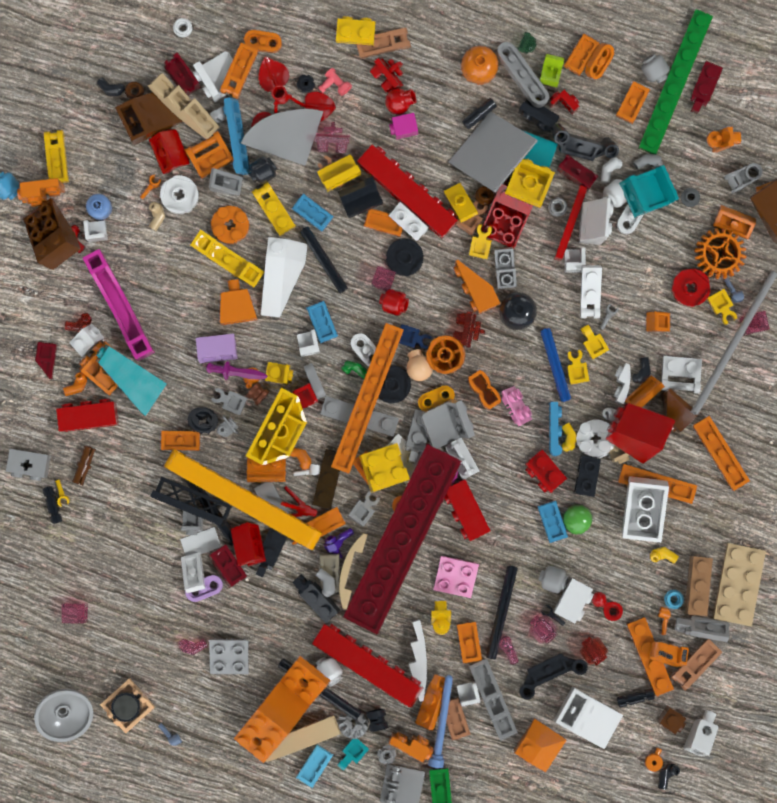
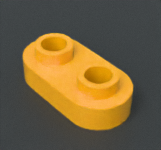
(435, 397)

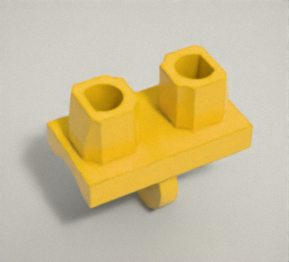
(441, 618)

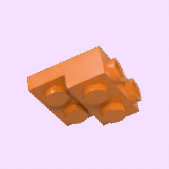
(36, 191)
(95, 372)
(417, 747)

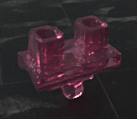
(324, 139)

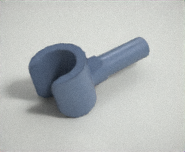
(735, 296)
(174, 739)

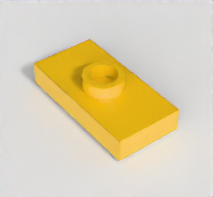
(460, 202)

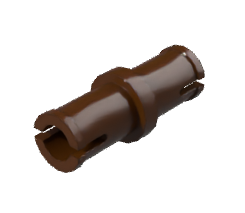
(83, 465)

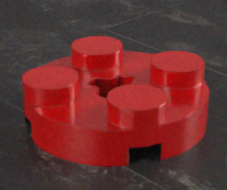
(691, 298)

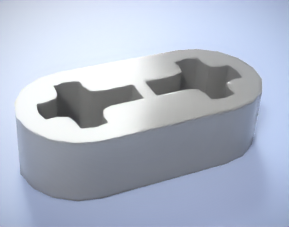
(314, 380)

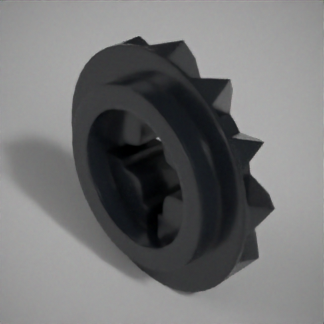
(202, 413)

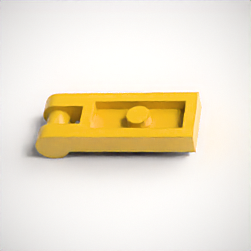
(56, 156)
(274, 209)

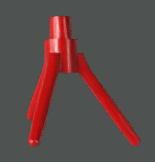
(302, 509)

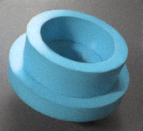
(680, 599)

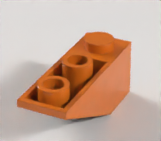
(480, 291)

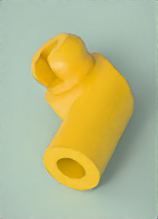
(570, 441)
(662, 553)

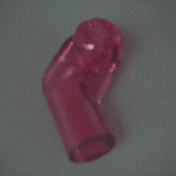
(507, 647)
(192, 648)

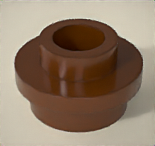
(134, 85)
(486, 192)

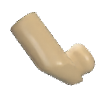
(158, 215)

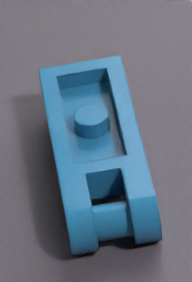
(554, 429)

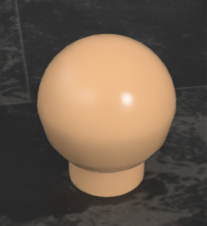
(417, 366)

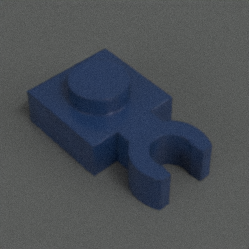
(411, 336)

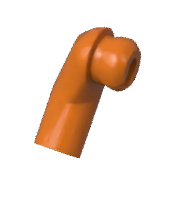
(78, 385)
(303, 457)

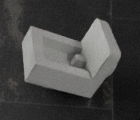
(191, 523)

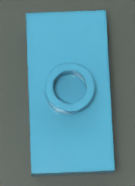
(314, 765)

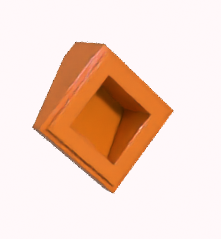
(658, 322)

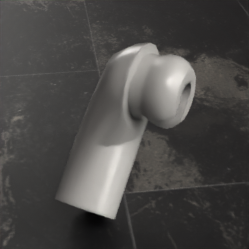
(651, 159)
(328, 582)

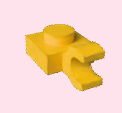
(595, 344)

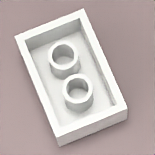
(645, 509)

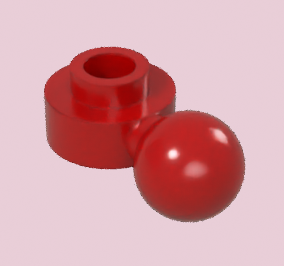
(599, 600)

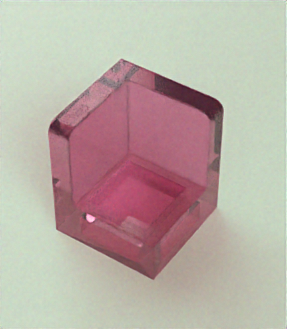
(383, 278)
(758, 324)
(74, 613)

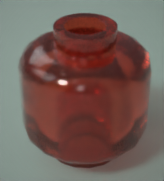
(594, 651)

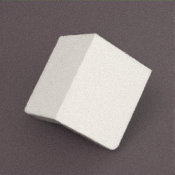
(95, 231)
(574, 260)
(308, 343)
(468, 693)

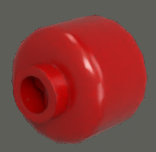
(394, 302)

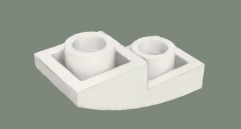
(623, 375)

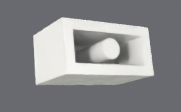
(573, 601)

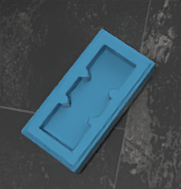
(312, 212)
(322, 322)
(552, 521)

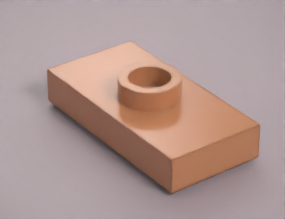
(456, 720)

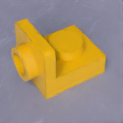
(279, 373)

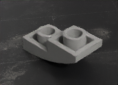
(505, 267)
(269, 493)

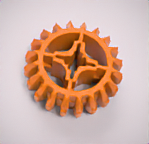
(727, 238)

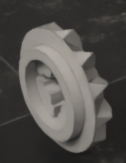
(345, 726)

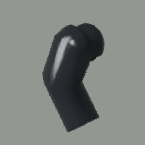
(644, 372)

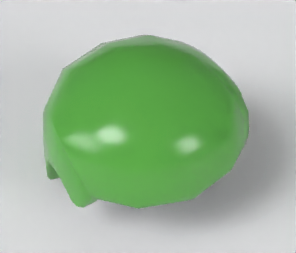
(577, 519)

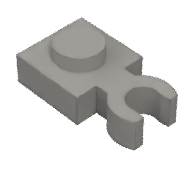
(232, 402)
(362, 511)

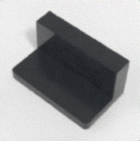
(360, 197)

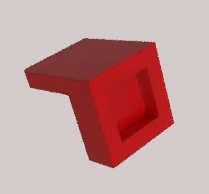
(306, 396)

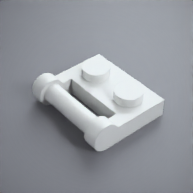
(681, 368)

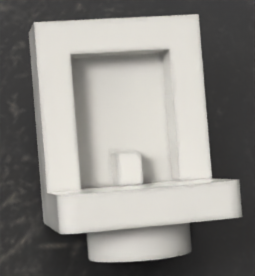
(86, 339)

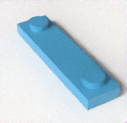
(236, 133)

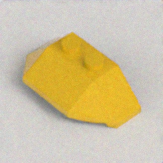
(279, 430)

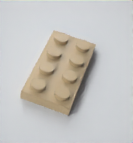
(739, 584)

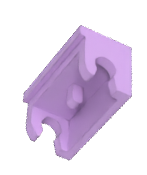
(216, 348)

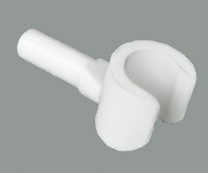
(314, 470)

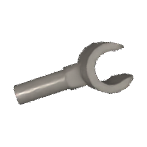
(609, 314)

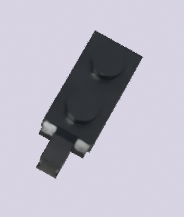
(272, 548)
(312, 594)

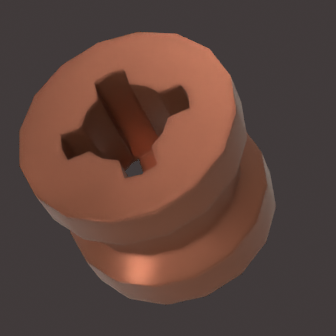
(257, 394)

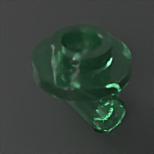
(527, 43)

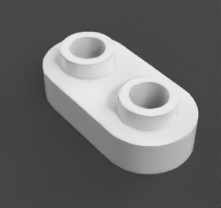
(627, 216)
(365, 351)

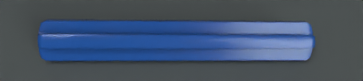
(555, 365)

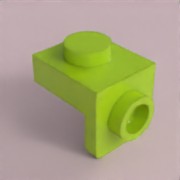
(551, 70)

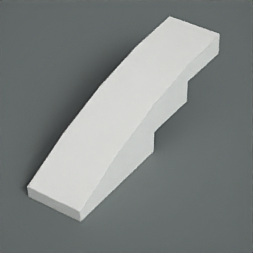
(419, 667)

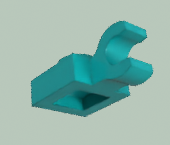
(354, 751)

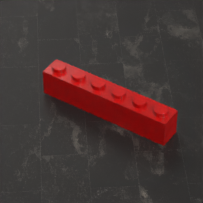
(406, 191)
(368, 665)

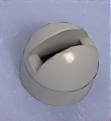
(218, 115)

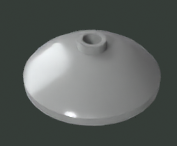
(67, 723)

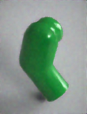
(356, 367)

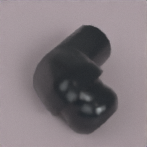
(111, 89)
(666, 773)

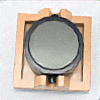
(127, 706)

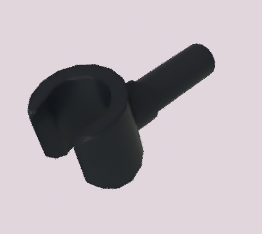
(554, 616)

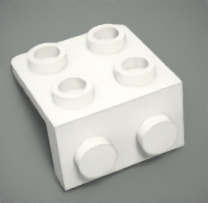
(213, 75)

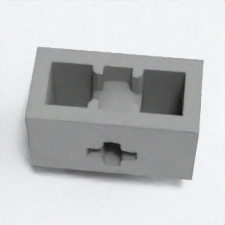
(39, 462)

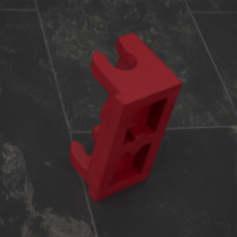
(181, 74)
(577, 172)
(227, 566)

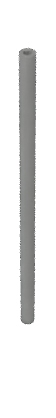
(734, 342)

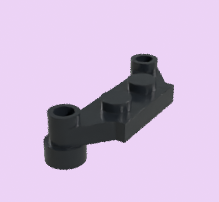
(581, 146)
(549, 670)

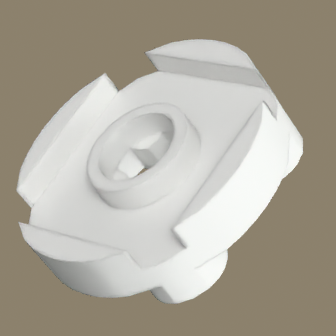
(173, 186)
(587, 446)

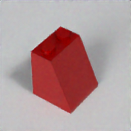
(639, 431)

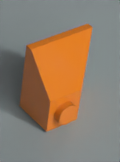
(539, 745)

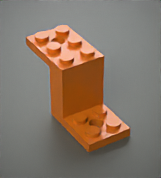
(282, 709)

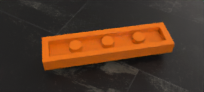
(721, 453)
(678, 489)
(655, 670)

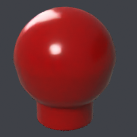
(400, 100)

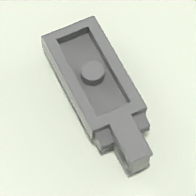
(416, 437)
(703, 628)

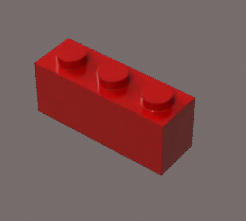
(87, 415)
(466, 511)

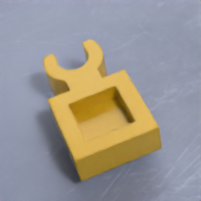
(481, 245)
(721, 303)
(577, 371)

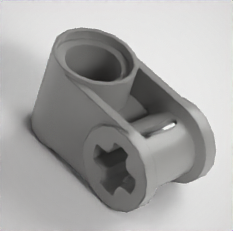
(740, 178)

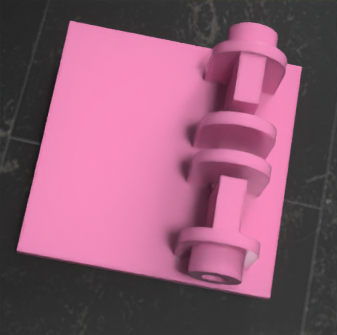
(514, 397)
(456, 576)

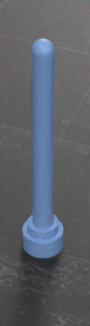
(436, 759)

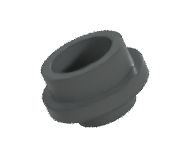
(684, 197)

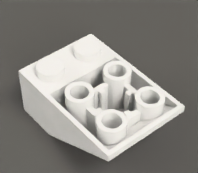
(595, 221)
(588, 717)

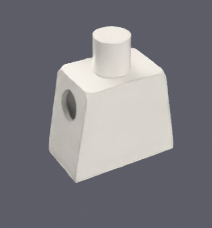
(697, 741)

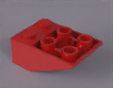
(506, 217)

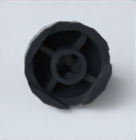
(517, 311)

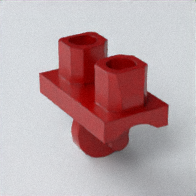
(381, 67)

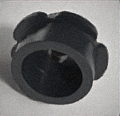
(305, 88)

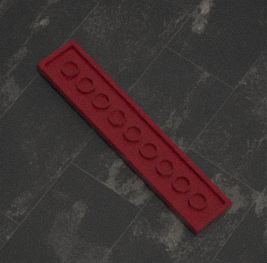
(402, 539)

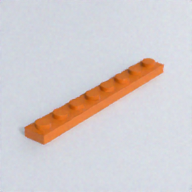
(367, 398)

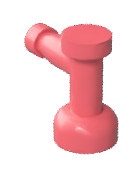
(332, 78)

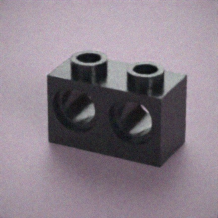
(587, 476)

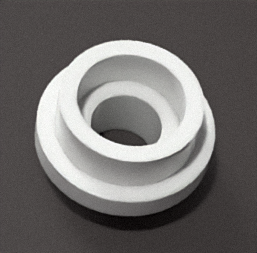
(182, 22)

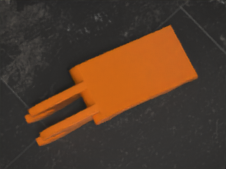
(327, 522)

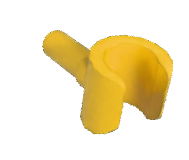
(61, 493)

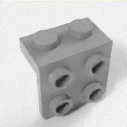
(447, 423)

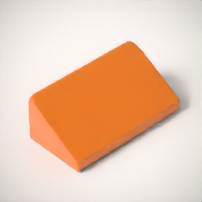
(735, 221)

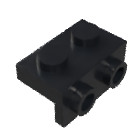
(541, 116)

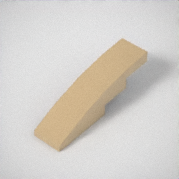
(183, 107)
(306, 736)

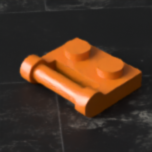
(215, 158)

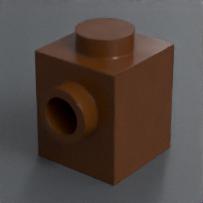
(672, 720)

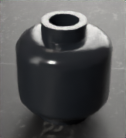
(262, 170)

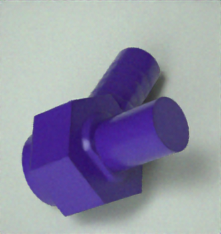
(333, 543)

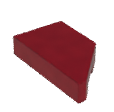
(46, 357)

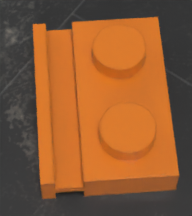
(266, 473)

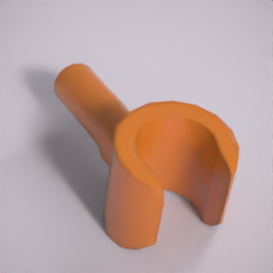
(151, 185)
(665, 614)

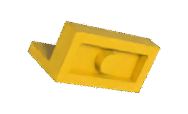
(339, 173)

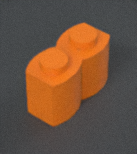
(486, 393)

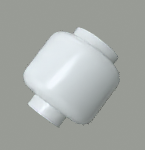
(615, 192)
(330, 669)

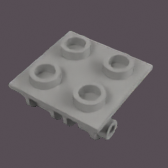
(229, 656)
(401, 785)

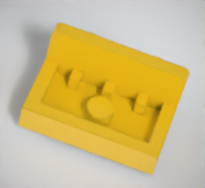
(355, 31)

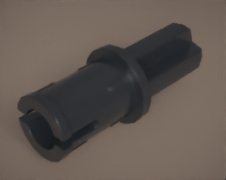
(479, 113)

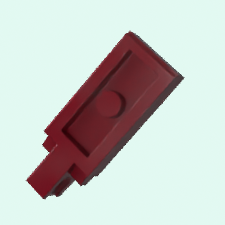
(705, 85)

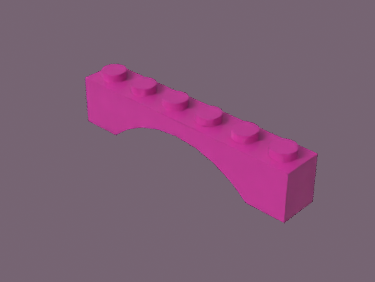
(119, 305)

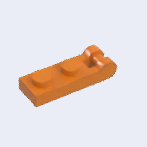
(239, 70)

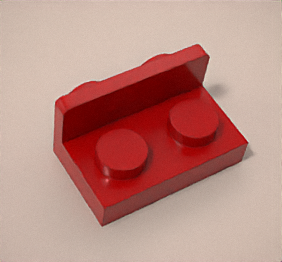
(545, 472)

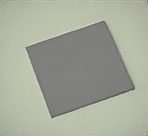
(493, 151)

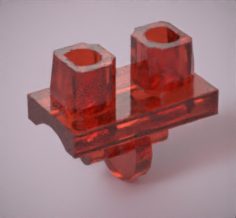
(468, 321)

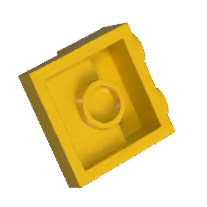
(530, 182)

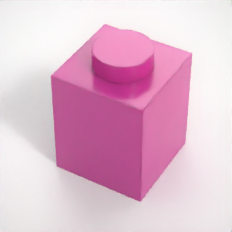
(404, 126)

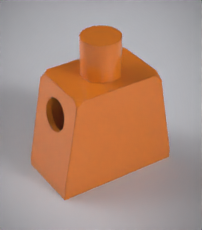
(236, 305)

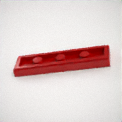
(570, 223)

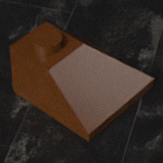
(677, 409)

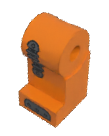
(669, 654)

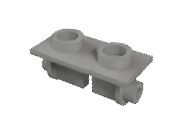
(227, 427)

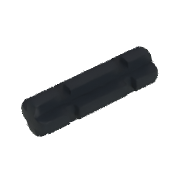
(52, 505)
(635, 698)

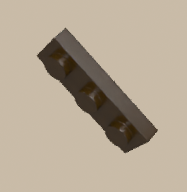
(327, 482)

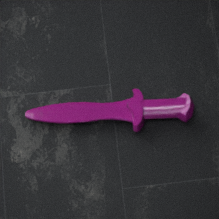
(228, 370)

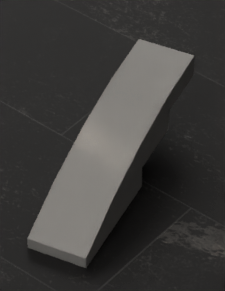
(493, 699)

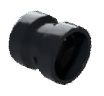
(377, 720)

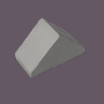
(225, 182)

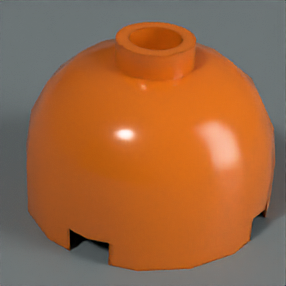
(479, 65)
(446, 354)

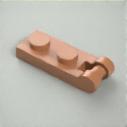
(385, 43)
(697, 664)

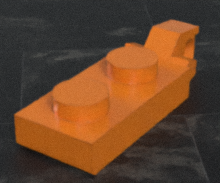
(431, 705)

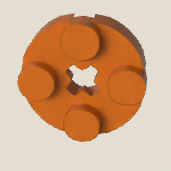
(224, 215)

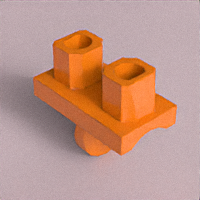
(723, 139)

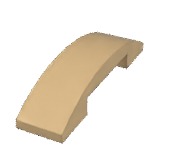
(345, 593)

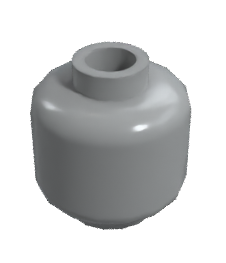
(655, 68)
(553, 579)

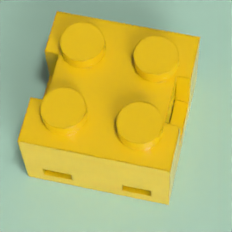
(384, 467)

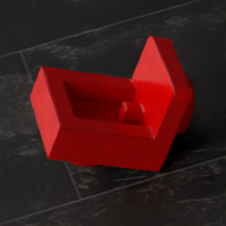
(568, 101)

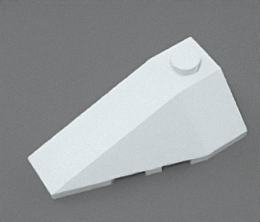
(282, 268)

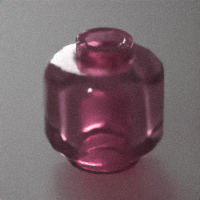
(543, 629)

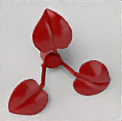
(274, 77)

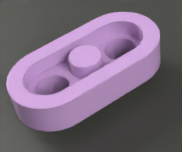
(208, 591)

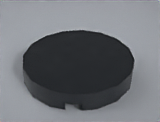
(404, 257)
(396, 385)

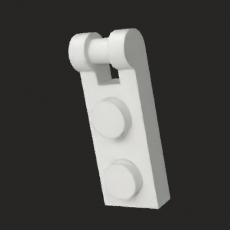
(590, 290)

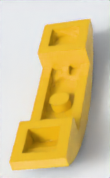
(227, 258)

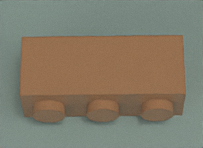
(698, 586)

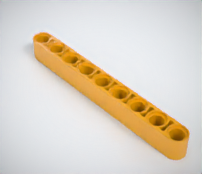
(243, 499)

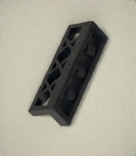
(189, 508)

